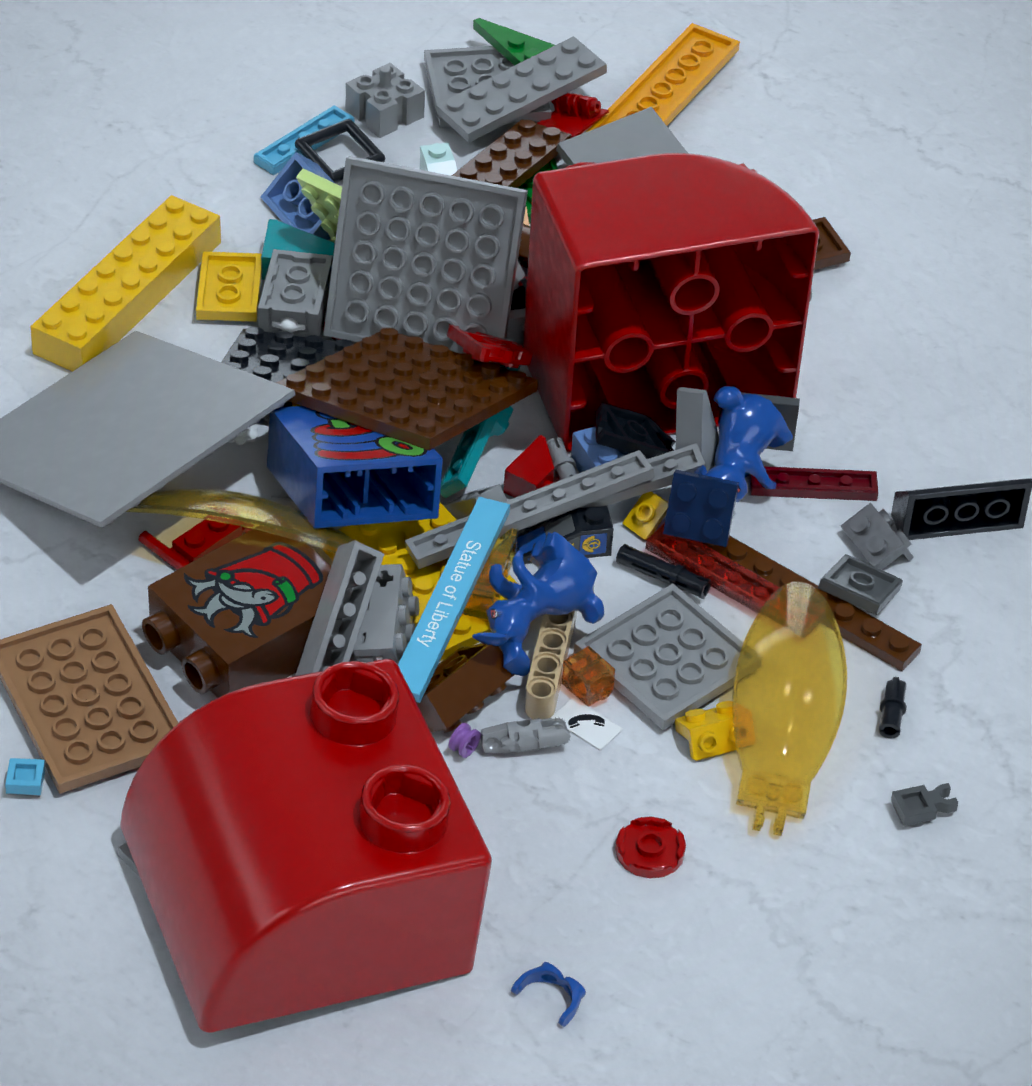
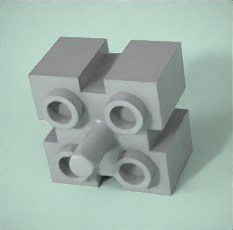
(385, 100)

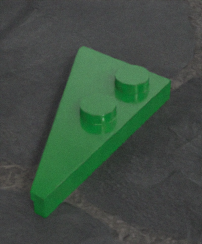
(510, 43)

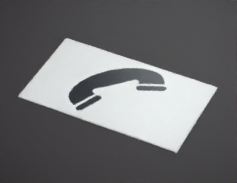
(588, 723)

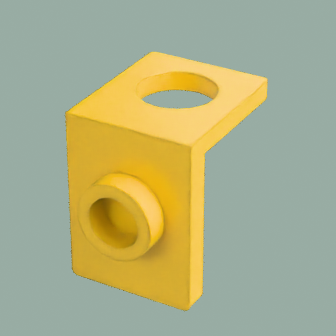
(646, 514)

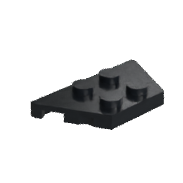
(630, 432)

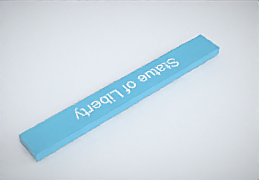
(452, 594)

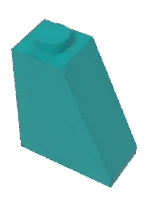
(288, 238)

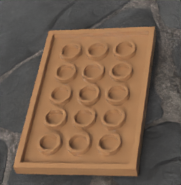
(84, 697)

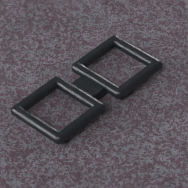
(304, 145)

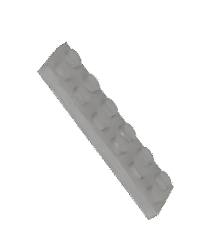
(521, 89)

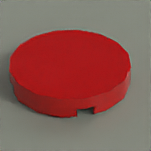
(650, 847)

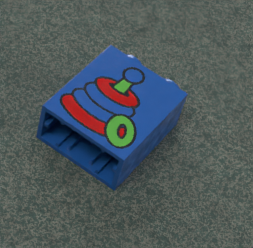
(349, 472)

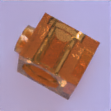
(588, 676)

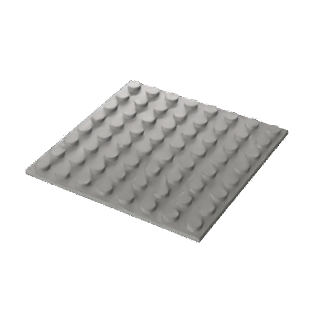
(128, 426)

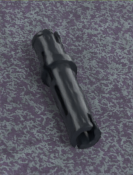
(663, 571)

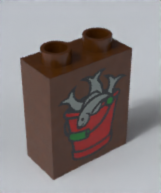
(238, 611)

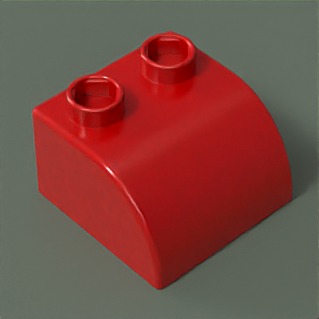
(662, 283)
(306, 847)

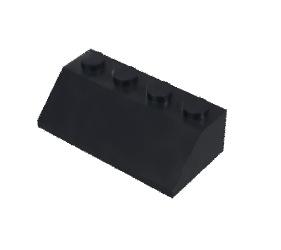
(962, 508)

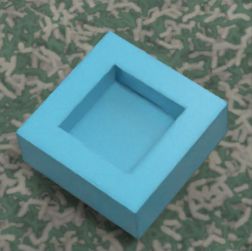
(25, 776)

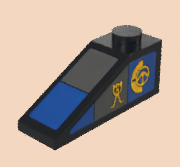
(584, 528)

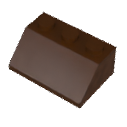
(462, 685)

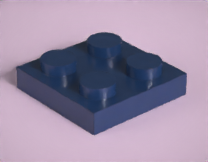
(701, 508)

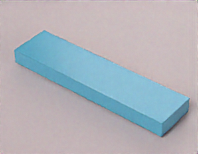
(278, 153)

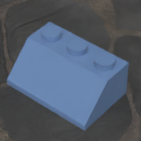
(287, 200)

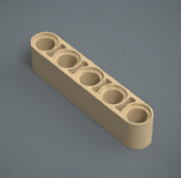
(547, 664)

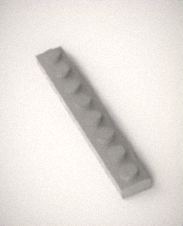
(540, 504)

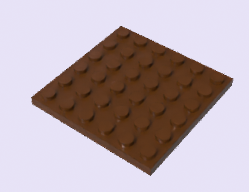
(408, 388)

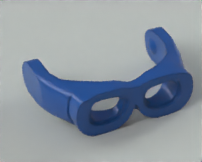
(551, 974)

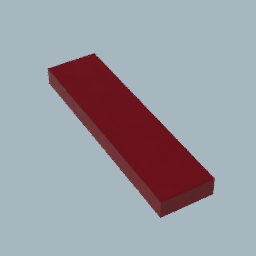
(819, 484)

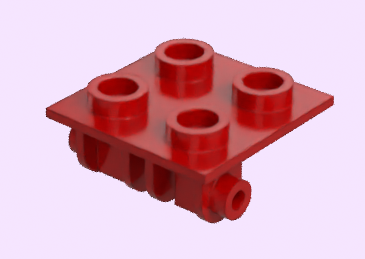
(574, 113)

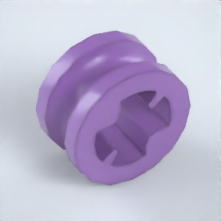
(464, 740)

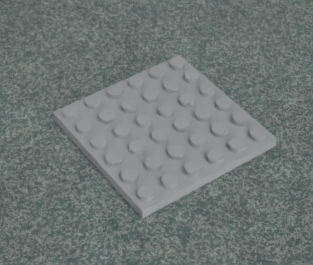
(422, 254)

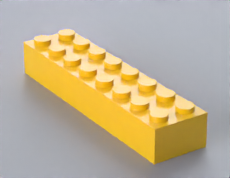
(126, 284)

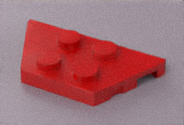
(490, 348)

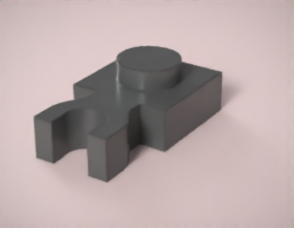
(919, 805)

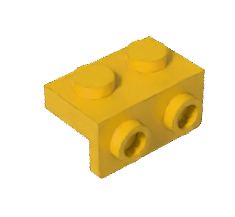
(708, 731)

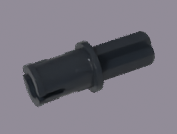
(892, 708)

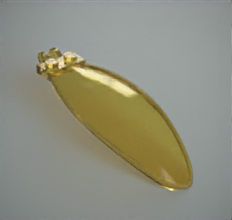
(244, 511)
(787, 701)

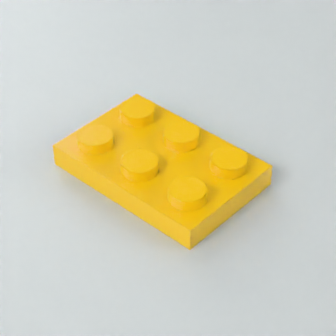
(229, 286)

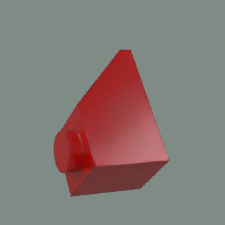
(530, 469)

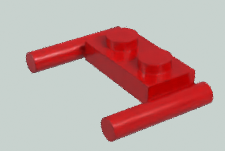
(194, 543)

